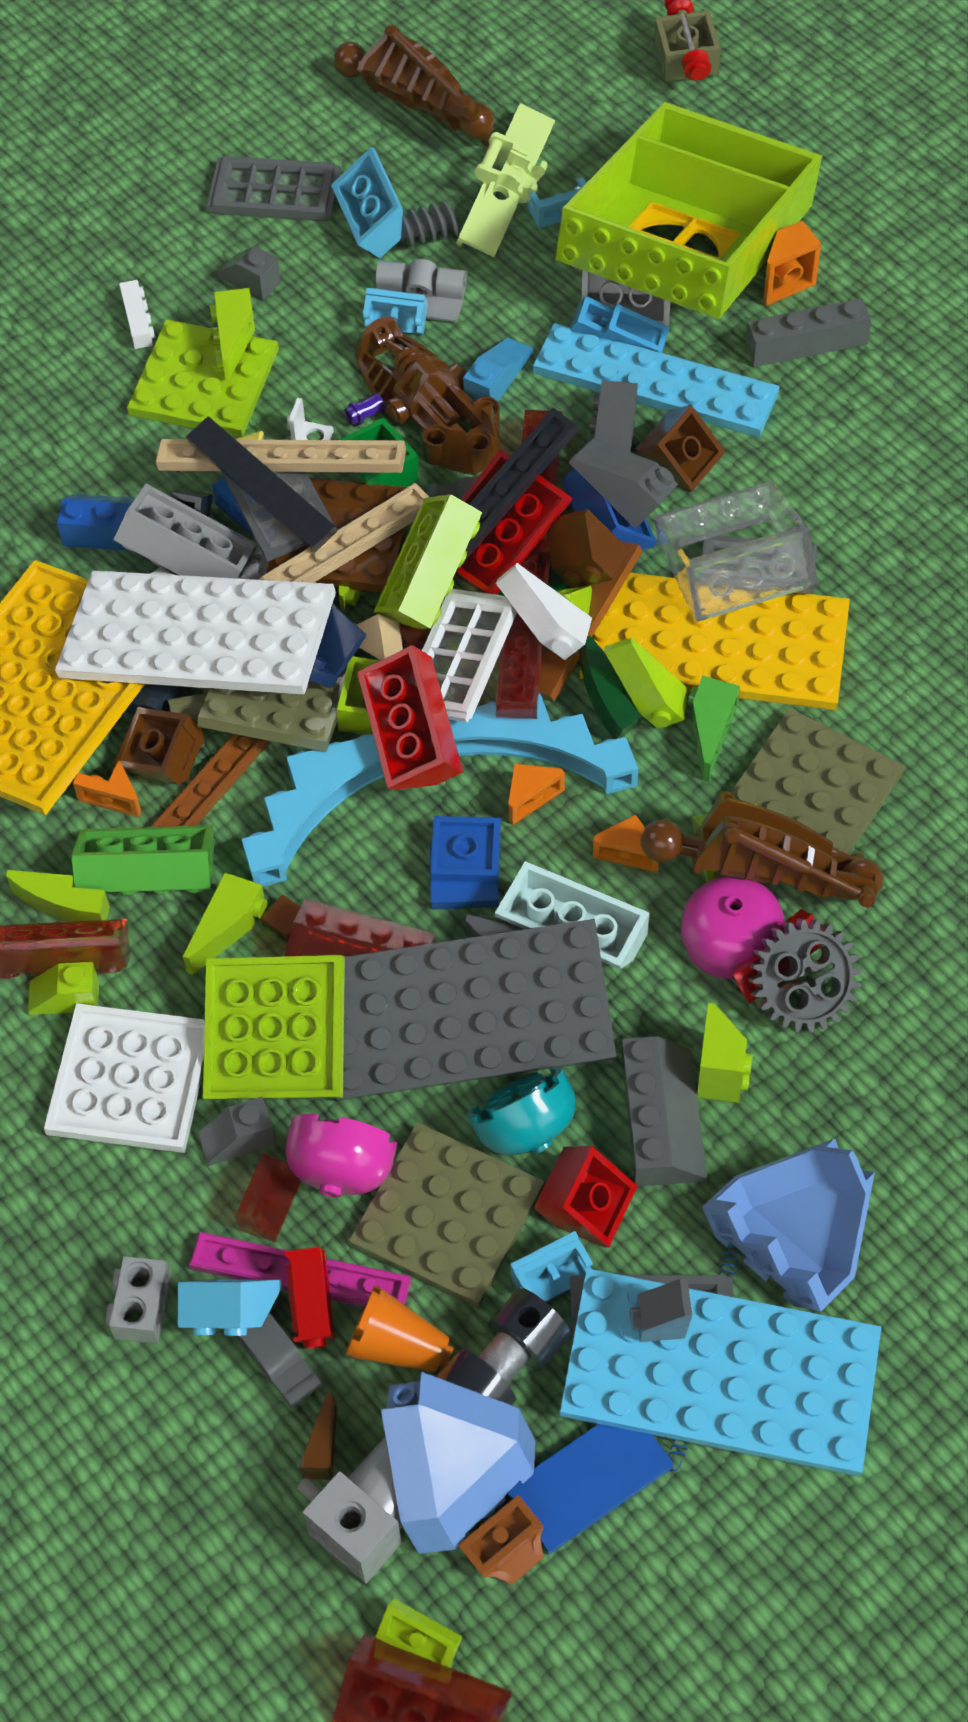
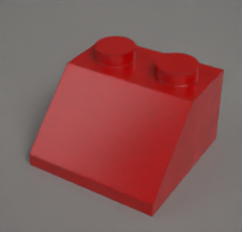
(586, 1195)

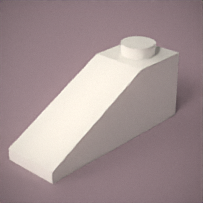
(547, 613)

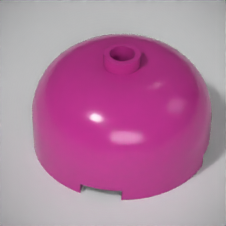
(727, 922)
(339, 1155)

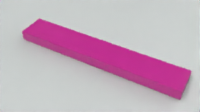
(249, 1260)

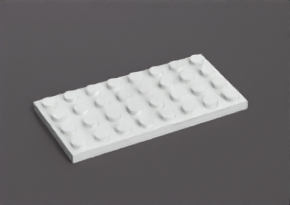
(197, 631)

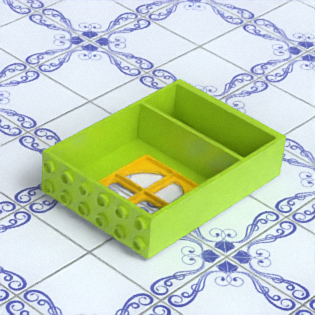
(692, 176)

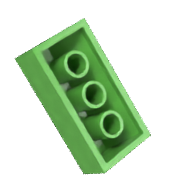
(105, 863)

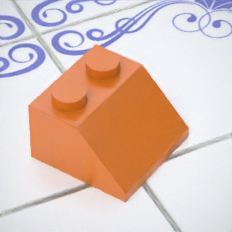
(791, 263)

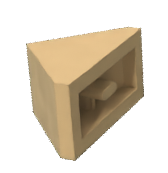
(382, 636)

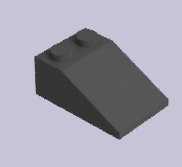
(624, 479)

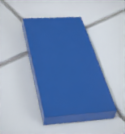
(590, 1480)

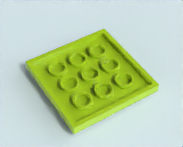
(186, 386)
(274, 1027)

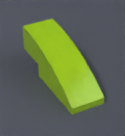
(58, 897)

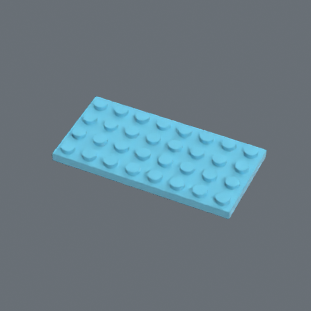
(738, 1382)

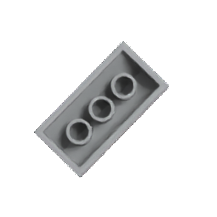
(182, 537)

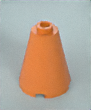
(397, 1336)

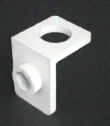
(300, 428)

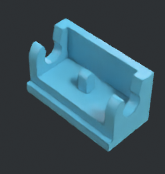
(549, 210)
(406, 308)
(550, 1268)

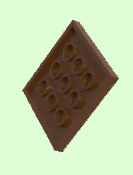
(345, 503)

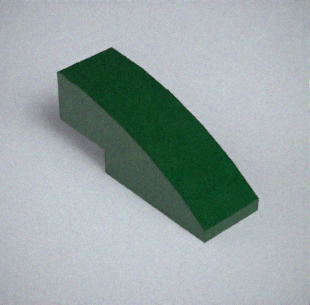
(607, 691)

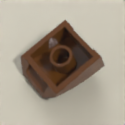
(160, 745)

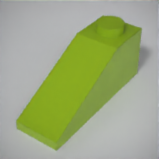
(649, 684)
(226, 920)

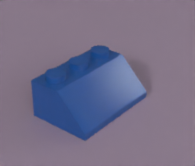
(587, 497)
(92, 520)

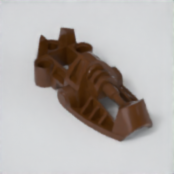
(432, 396)

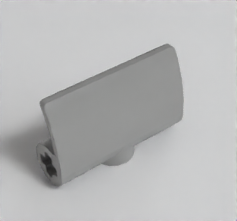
(442, 286)

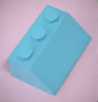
(370, 204)

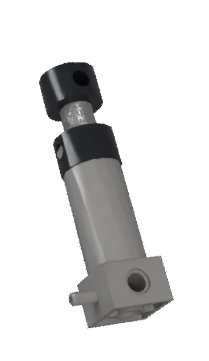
(524, 1334)

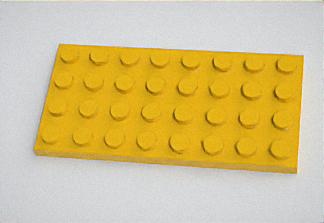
(773, 650)

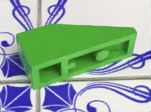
(712, 714)

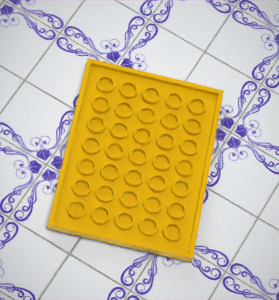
(47, 720)

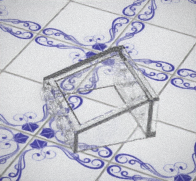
(743, 572)

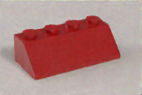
(409, 720)

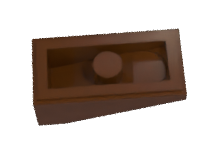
(319, 1453)

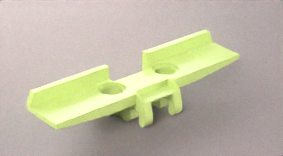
(519, 176)

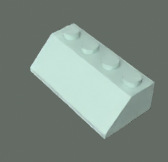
(549, 899)

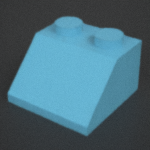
(225, 1304)

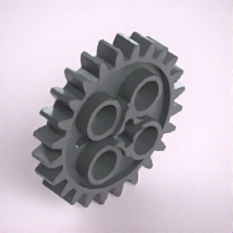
(813, 1004)

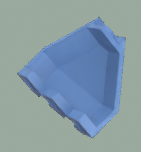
(798, 1221)
(452, 1458)

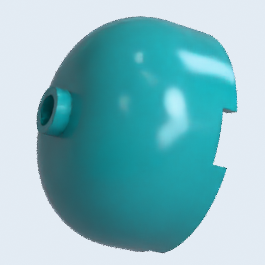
(529, 1122)

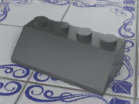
(662, 1112)

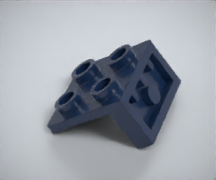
(336, 648)

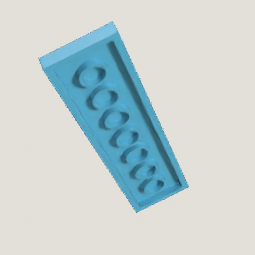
(662, 379)

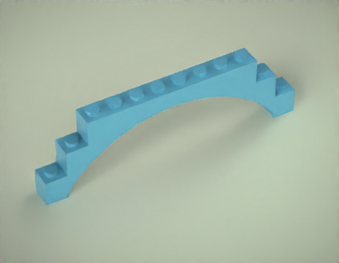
(328, 778)

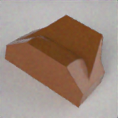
(506, 1543)

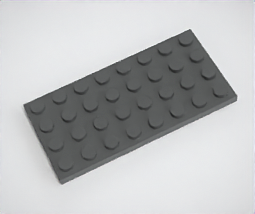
(474, 1009)

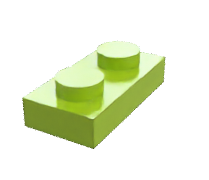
(418, 1634)

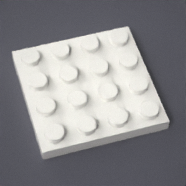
(128, 1078)

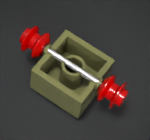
(686, 42)

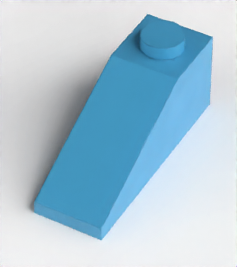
(496, 369)

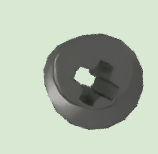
(428, 223)

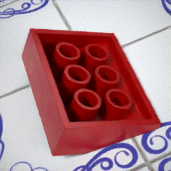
(515, 533)

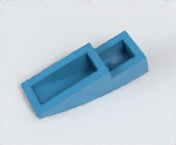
(619, 325)

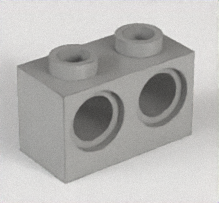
(147, 1299)

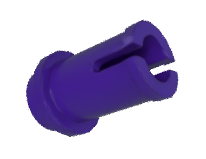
(364, 409)

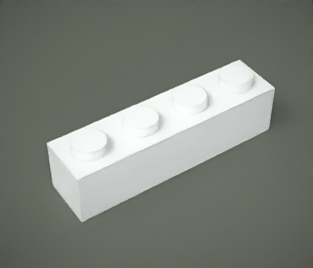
(136, 315)

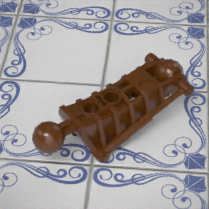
(416, 80)
(764, 848)

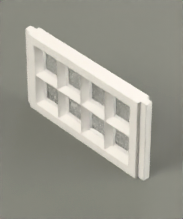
(467, 646)

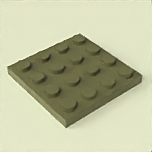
(277, 717)
(819, 779)
(447, 1214)

